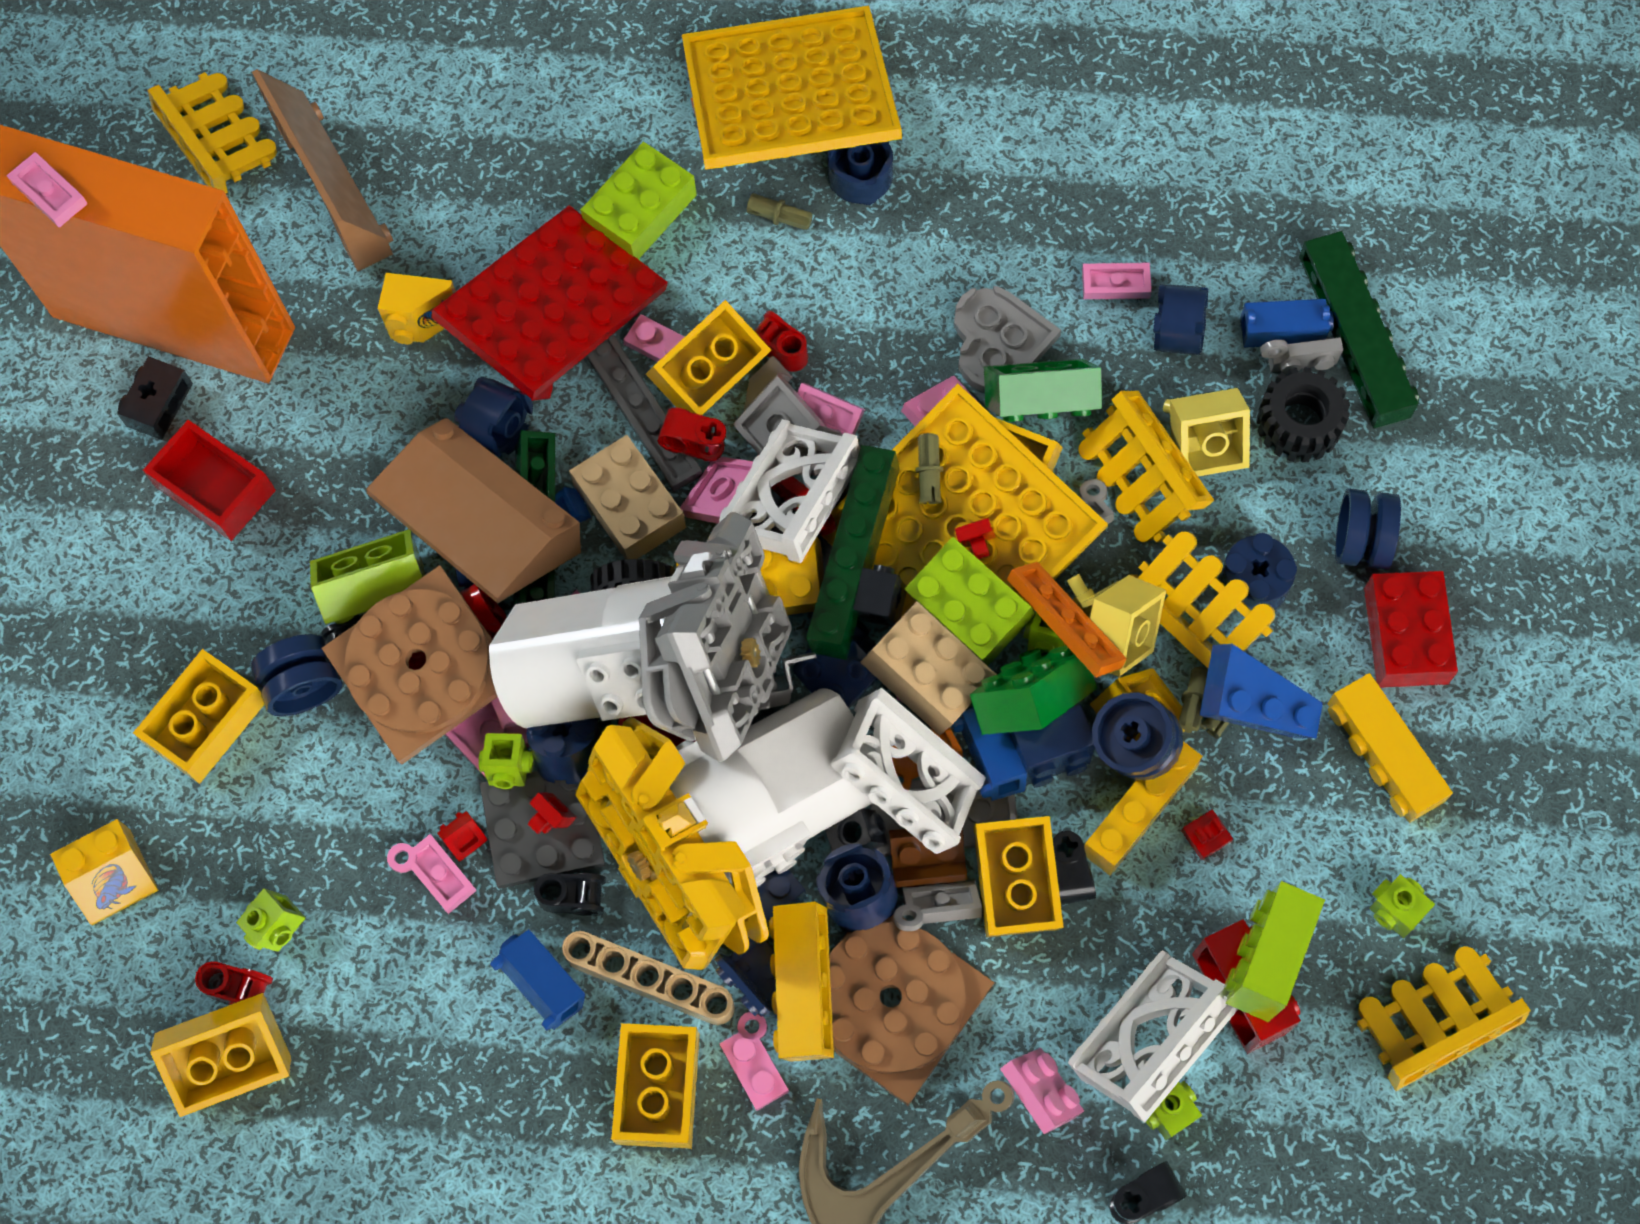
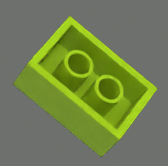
(640, 200)
(364, 575)
(970, 601)
(1273, 951)

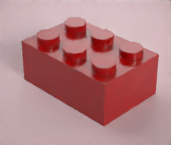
(209, 480)
(1410, 629)
(1216, 958)

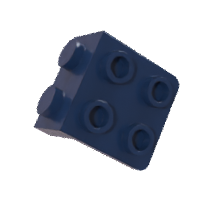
(842, 676)
(752, 976)

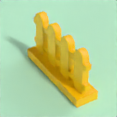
(201, 150)
(1162, 459)
(1181, 600)
(1460, 1015)

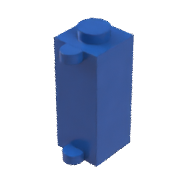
(1285, 320)
(994, 758)
(539, 979)

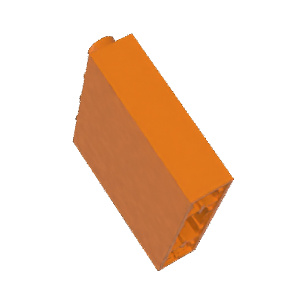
(144, 260)

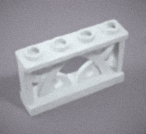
(775, 465)
(878, 780)
(1168, 1062)

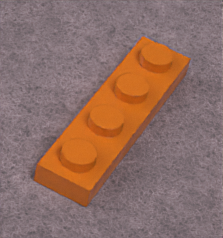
(1066, 619)

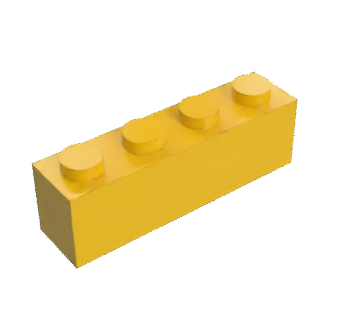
(1389, 748)
(1137, 812)
(802, 982)

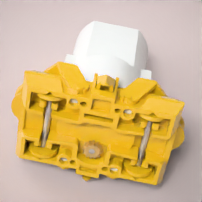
(707, 831)

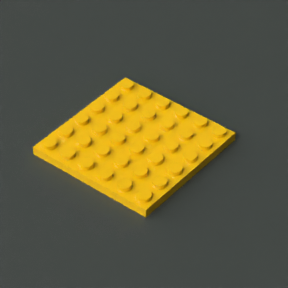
(789, 87)
(982, 478)

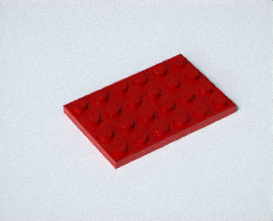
(549, 302)

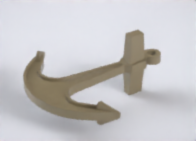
(832, 1204)

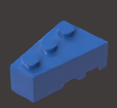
(1256, 697)

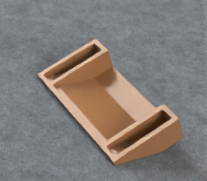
(302, 130)
(476, 511)

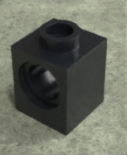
(872, 830)

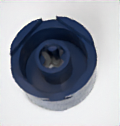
(861, 172)
(1180, 319)
(494, 415)
(1263, 557)
(563, 749)
(857, 887)

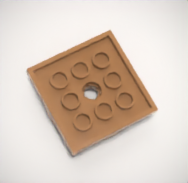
(426, 703)
(907, 1041)

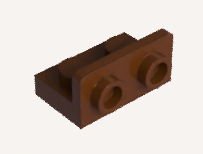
(918, 865)

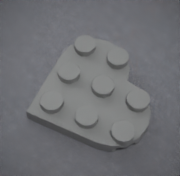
(998, 332)

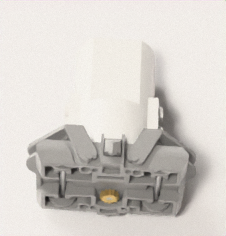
(674, 648)

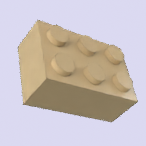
(628, 498)
(927, 668)

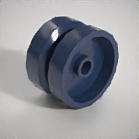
(1368, 529)
(295, 675)
(1116, 731)

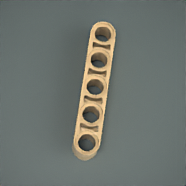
(635, 965)

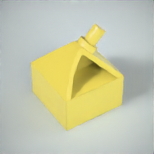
(1211, 430)
(1125, 613)

